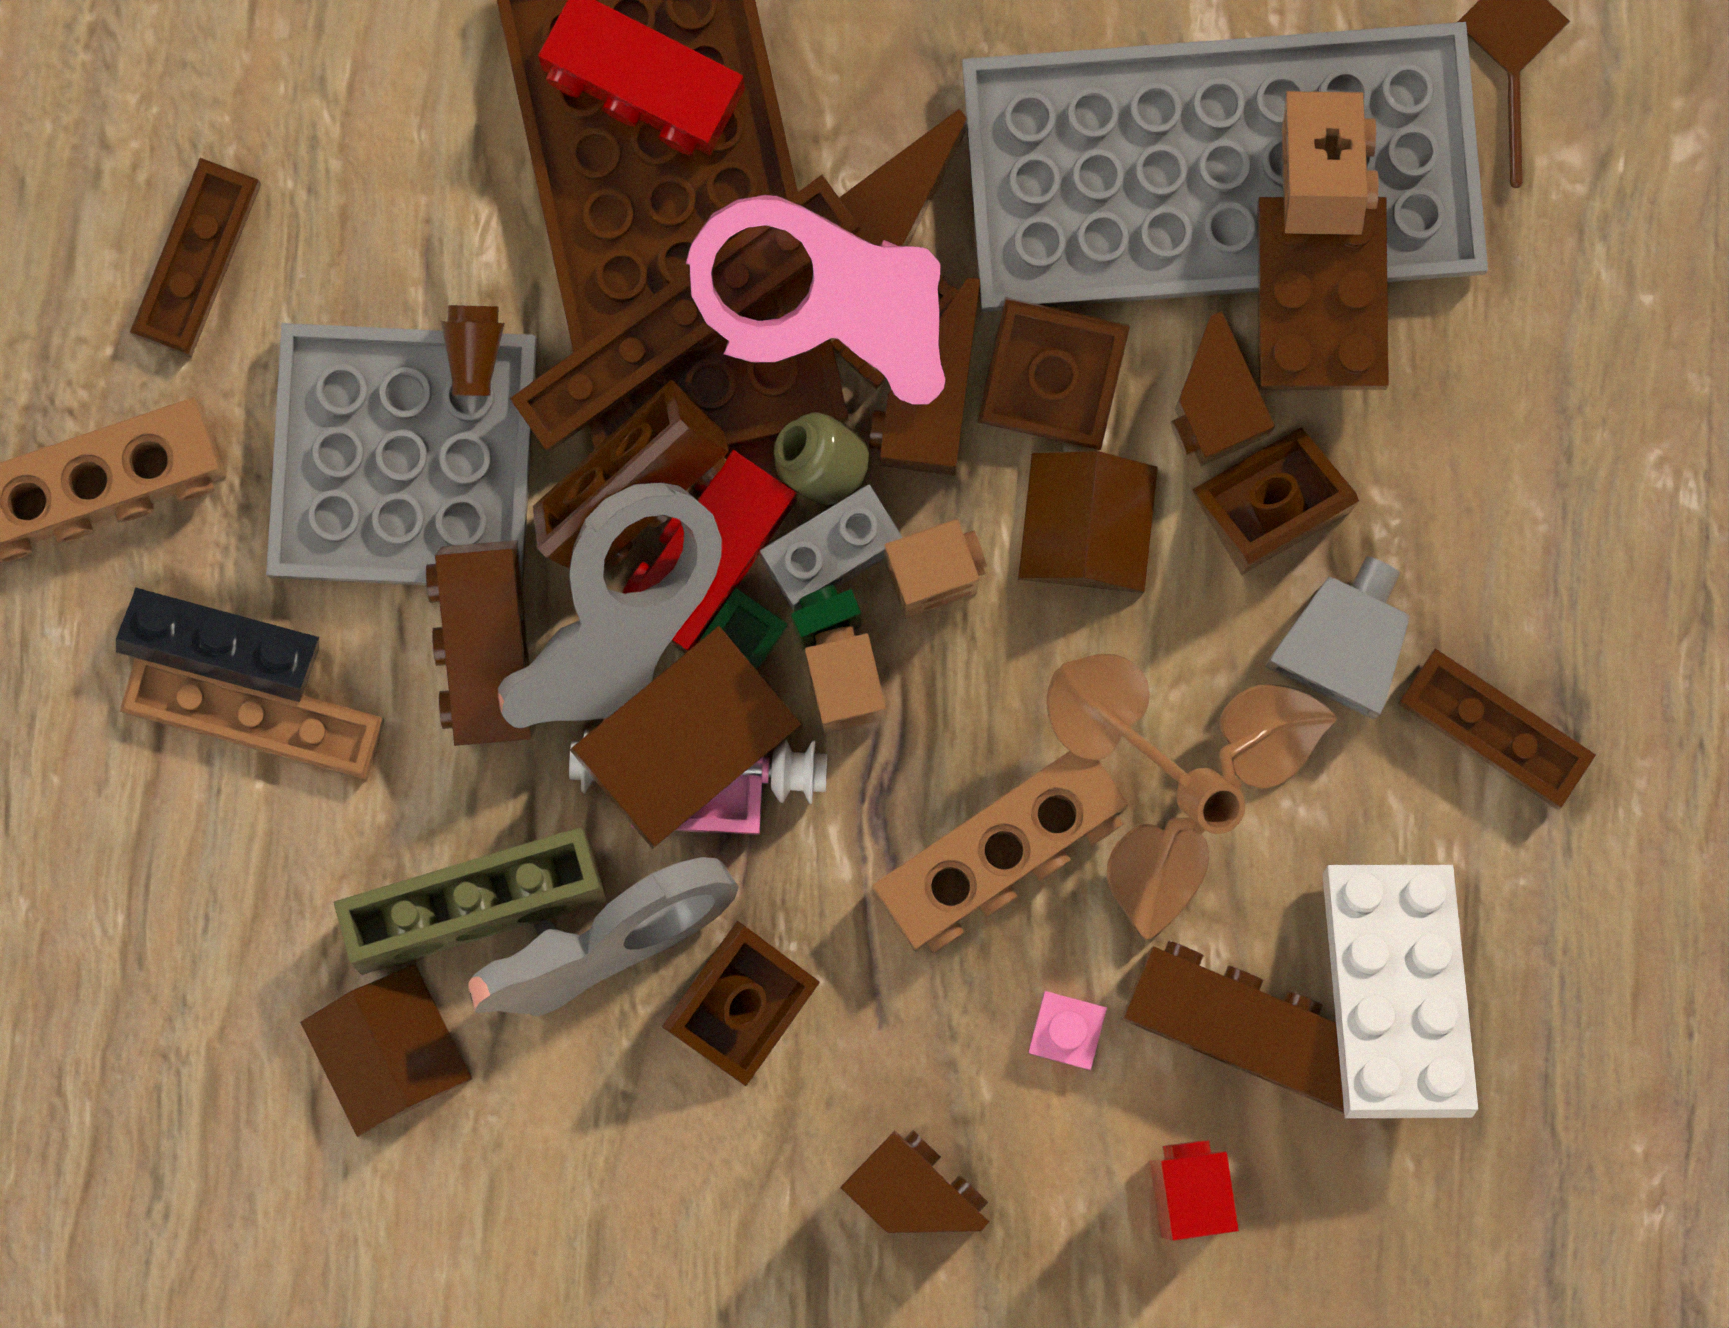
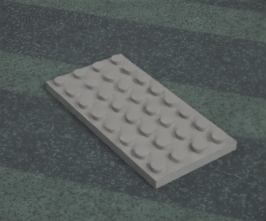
(1149, 160)

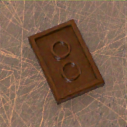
(685, 737)

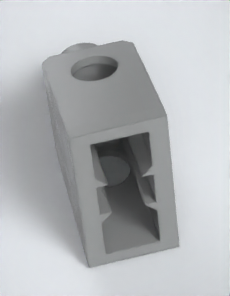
(1347, 640)

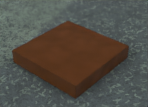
(1053, 373)

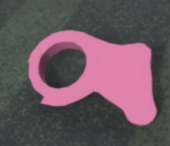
(862, 293)

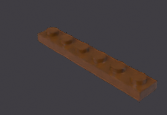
(669, 325)

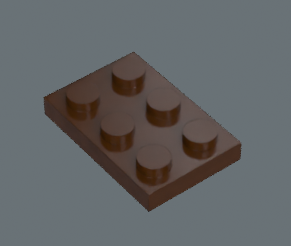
(1322, 304)

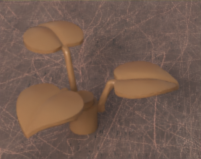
(1269, 738)

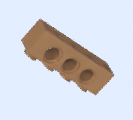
(55, 469)
(908, 889)

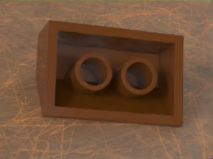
(660, 443)

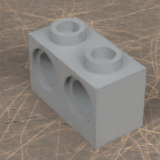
(830, 546)

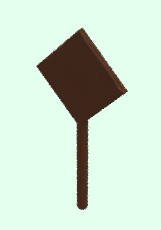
(1513, 36)

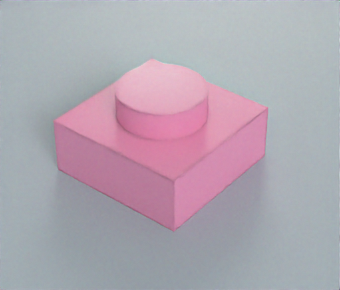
(1067, 1030)

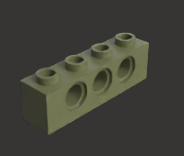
(470, 901)

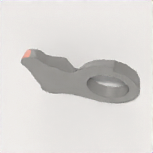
(619, 637)
(628, 930)

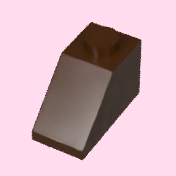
(1219, 401)

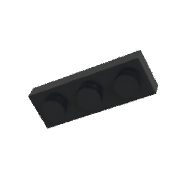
(217, 644)

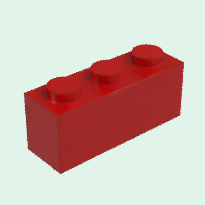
(641, 75)
(748, 512)
(1193, 1191)

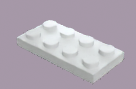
(1399, 991)

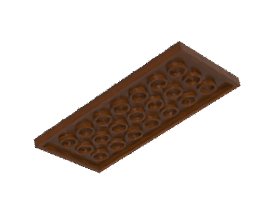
(631, 206)

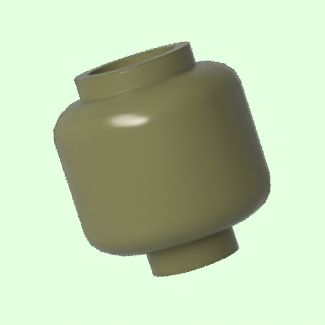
(821, 458)

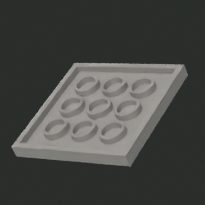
(384, 459)

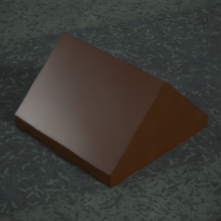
(1275, 500)
(1088, 520)
(741, 1003)
(385, 1049)

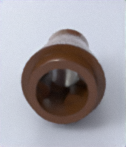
(472, 347)

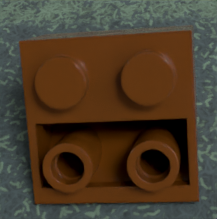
(910, 1195)

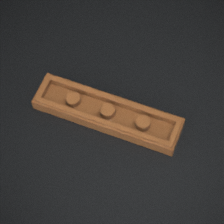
(299, 731)

